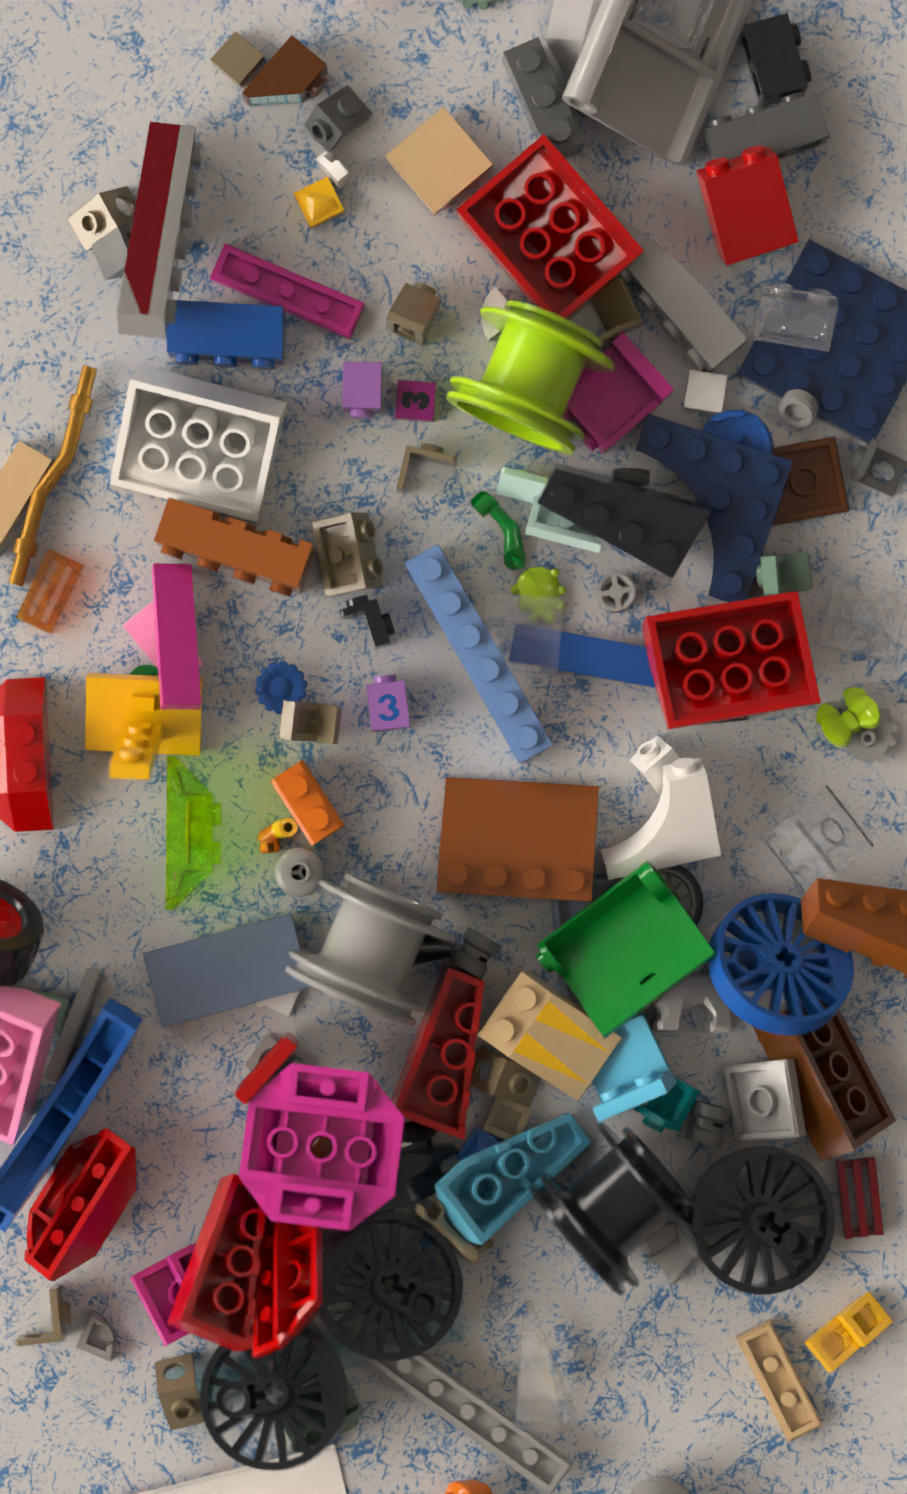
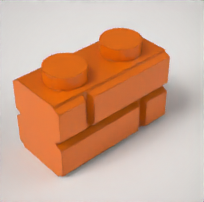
(307, 803)

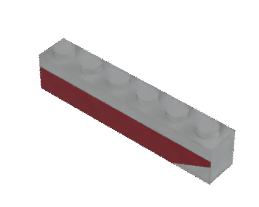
(158, 229)

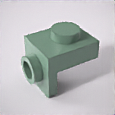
(784, 573)

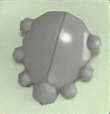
(873, 743)

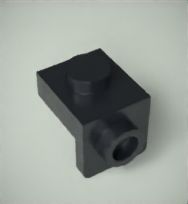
(379, 624)

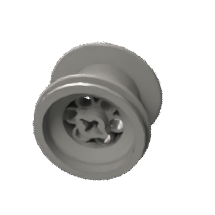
(370, 949)

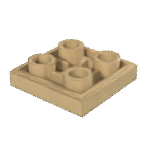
(439, 161)

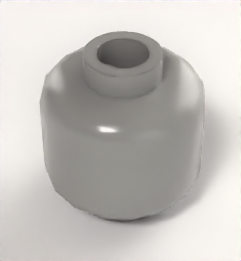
(314, 872)

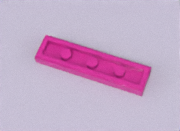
(287, 289)
(176, 636)

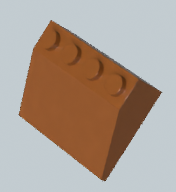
(518, 839)

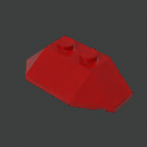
(25, 756)
(80, 1203)
(287, 1285)

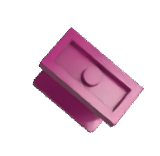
(616, 402)

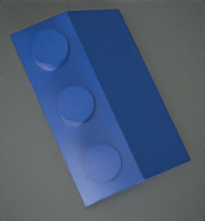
(227, 334)

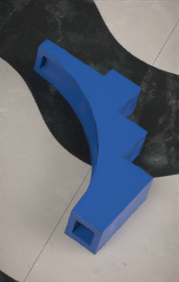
(65, 1107)

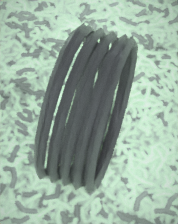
(635, 475)

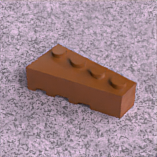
(235, 547)

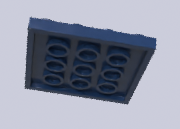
(867, 351)

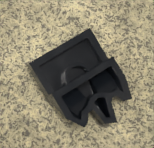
(419, 1165)

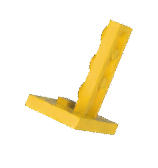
(129, 721)

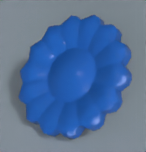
(278, 684)

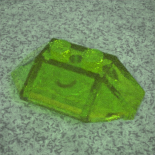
(189, 833)

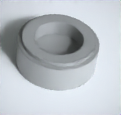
(798, 408)

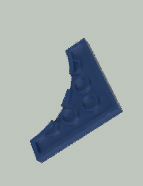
(738, 484)

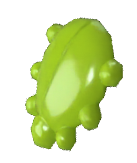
(539, 582)

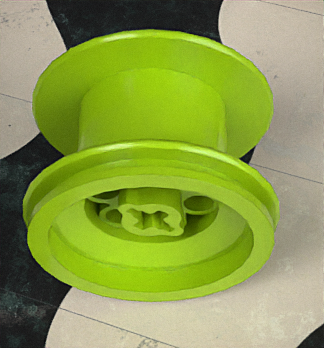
(531, 376)

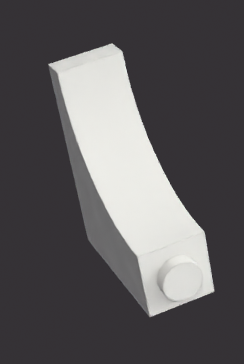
(679, 828)

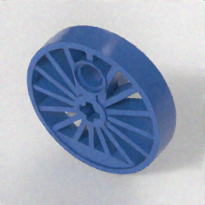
(777, 966)

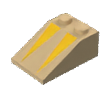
(548, 1035)

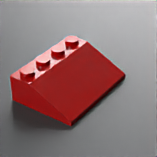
(549, 231)
(731, 660)

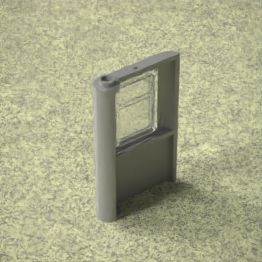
(655, 69)

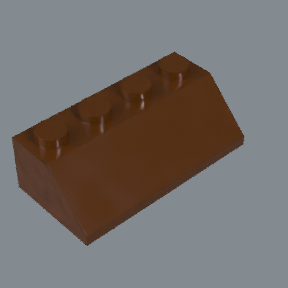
(835, 1085)

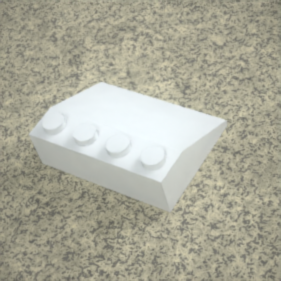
(197, 442)

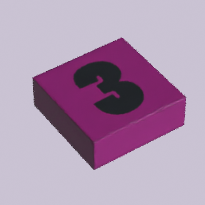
(415, 401)

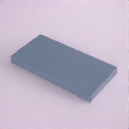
(224, 970)

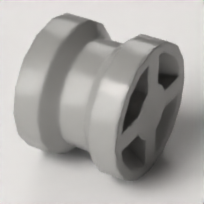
(621, 586)

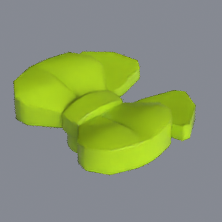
(861, 713)

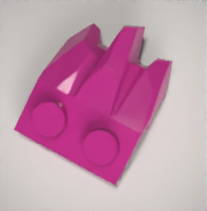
(159, 1288)

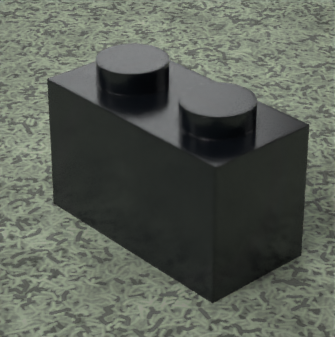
(774, 58)

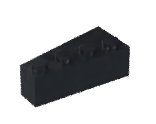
(635, 519)

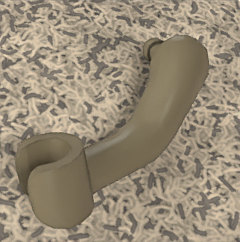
(457, 1242)

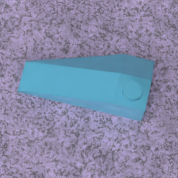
(496, 1182)

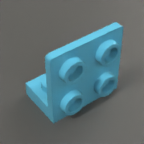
(633, 1071)

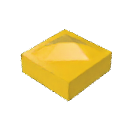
(319, 202)

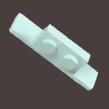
(542, 521)

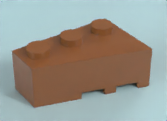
(859, 920)

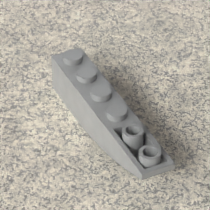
(682, 304)

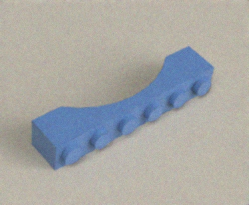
(478, 654)

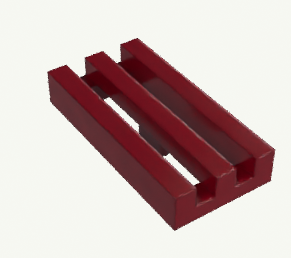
(863, 1230)

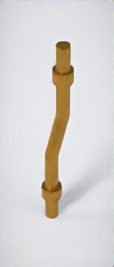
(80, 405)

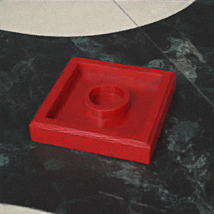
(266, 1067)

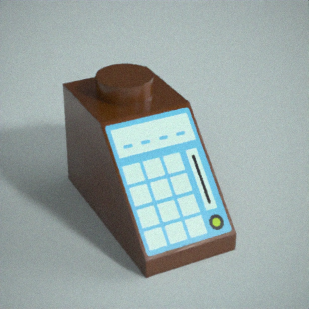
(288, 77)

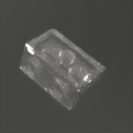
(796, 316)

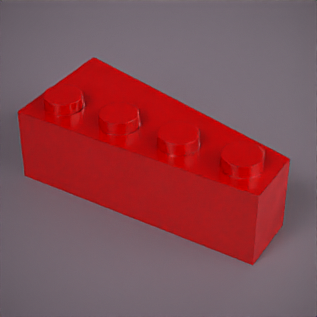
(441, 1058)
(222, 1272)

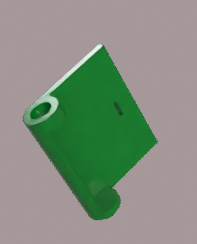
(621, 943)

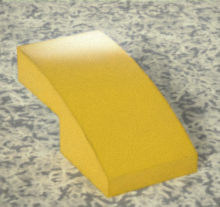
(848, 1331)

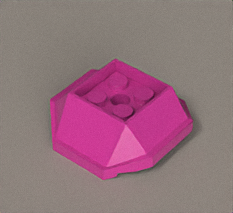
(280, 1137)

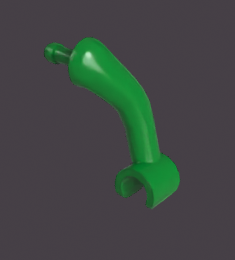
(513, 547)

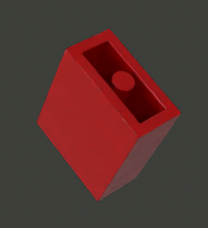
(747, 204)

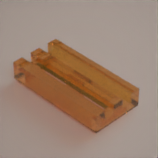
(35, 587)

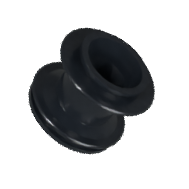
(615, 1206)

